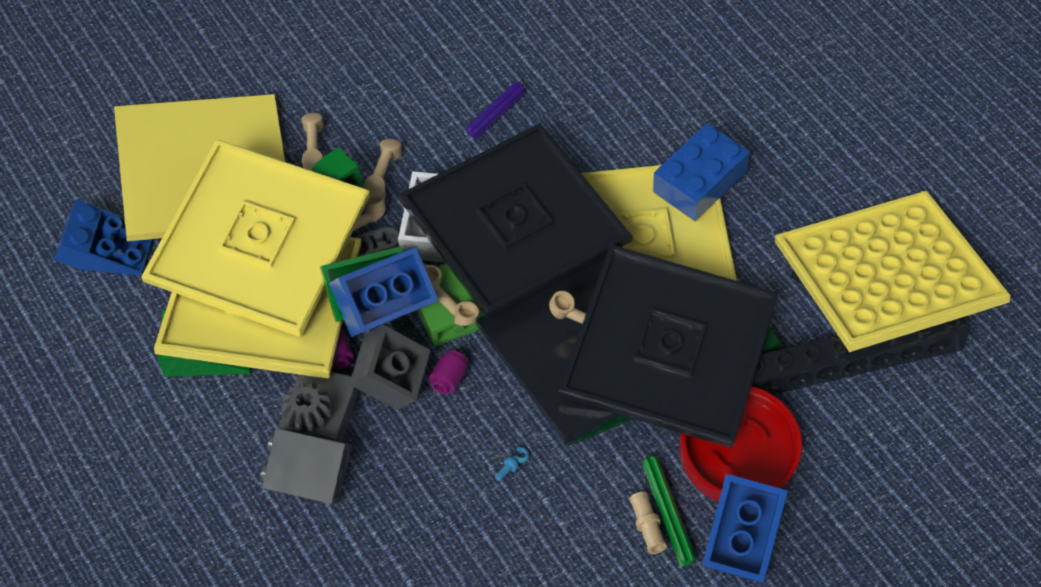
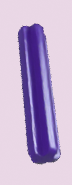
(495, 110)

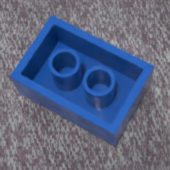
(700, 171)
(383, 291)
(744, 528)

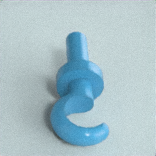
(511, 463)

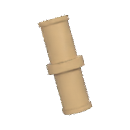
(648, 523)

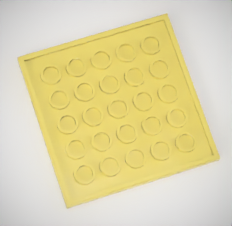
(890, 270)

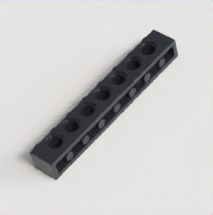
(831, 360)

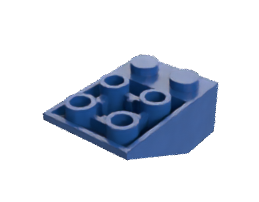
(98, 242)

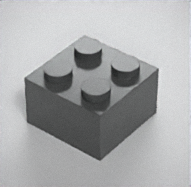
(390, 367)

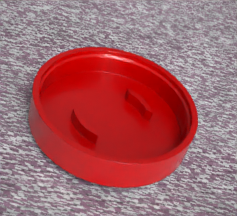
(763, 451)

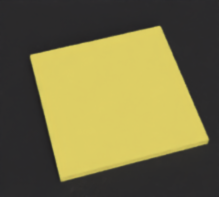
(167, 144)
(661, 228)
(256, 237)
(217, 336)

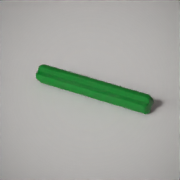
(669, 511)

